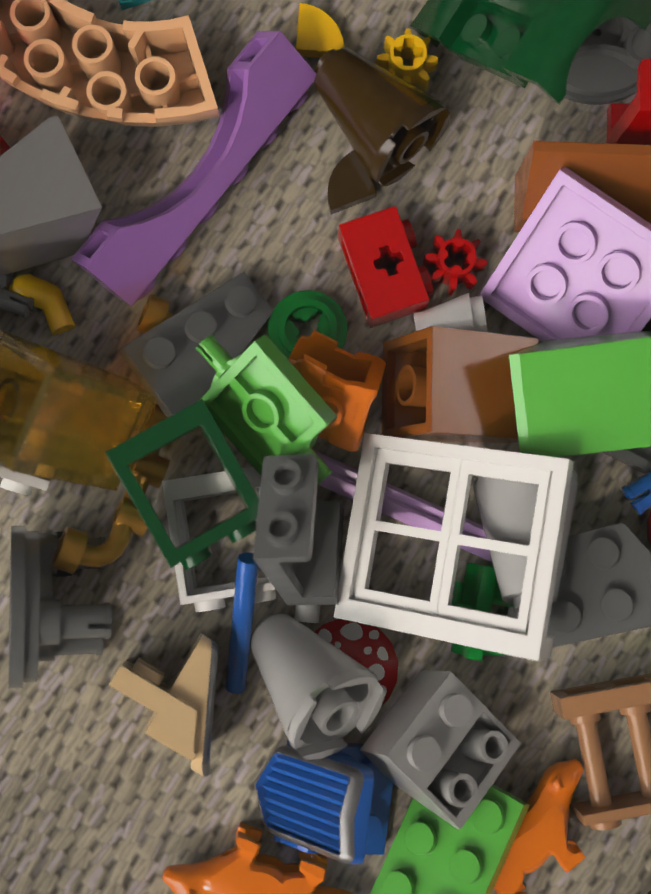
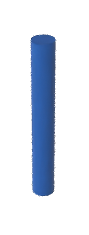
(241, 623)

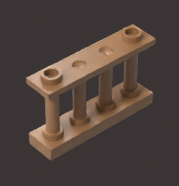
(583, 708)

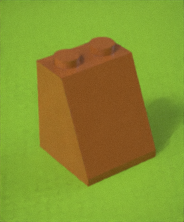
(450, 386)

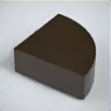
(349, 184)

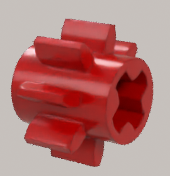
(455, 275)

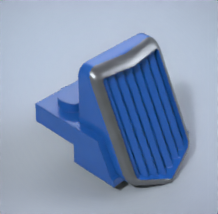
(326, 804)

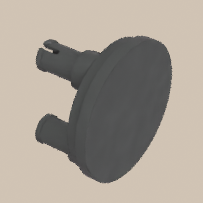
(608, 63)
(39, 623)

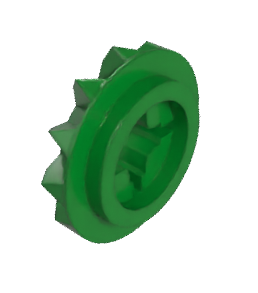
(303, 307)

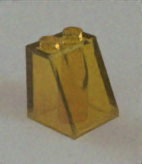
(64, 414)

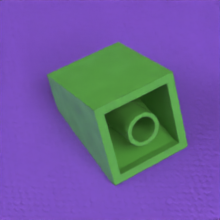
(583, 394)

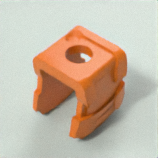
(343, 381)

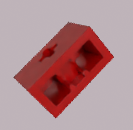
(381, 295)

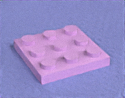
(576, 266)

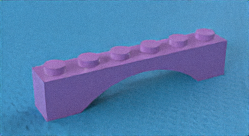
(261, 89)

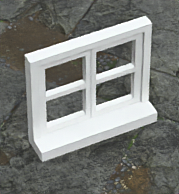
(437, 618)

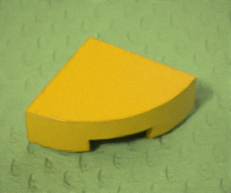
(316, 32)

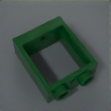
(162, 434)

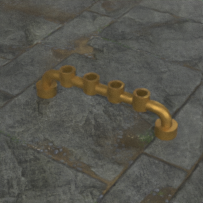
(151, 470)

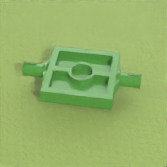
(264, 403)

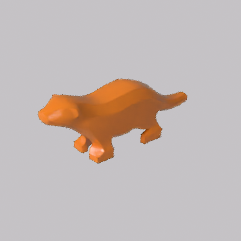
(544, 828)
(250, 872)

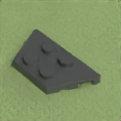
(601, 587)

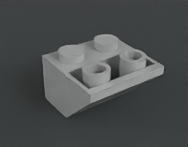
(441, 746)

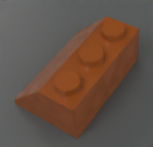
(615, 169)

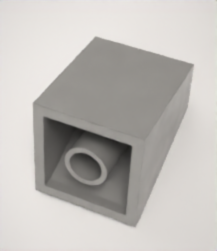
(43, 199)

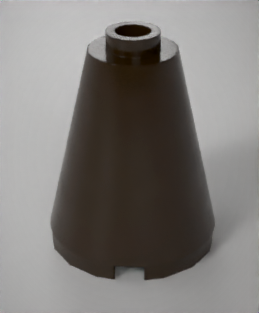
(379, 113)

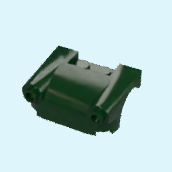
(523, 37)

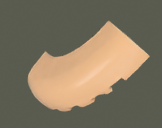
(102, 68)

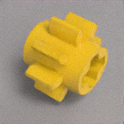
(412, 48)

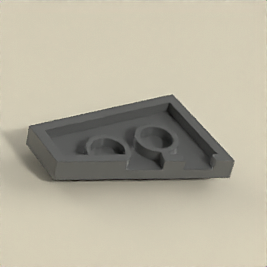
(167, 354)

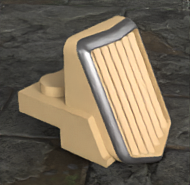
(184, 708)

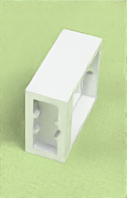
(198, 487)

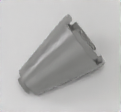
(508, 517)
(313, 686)

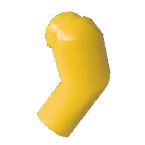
(48, 298)

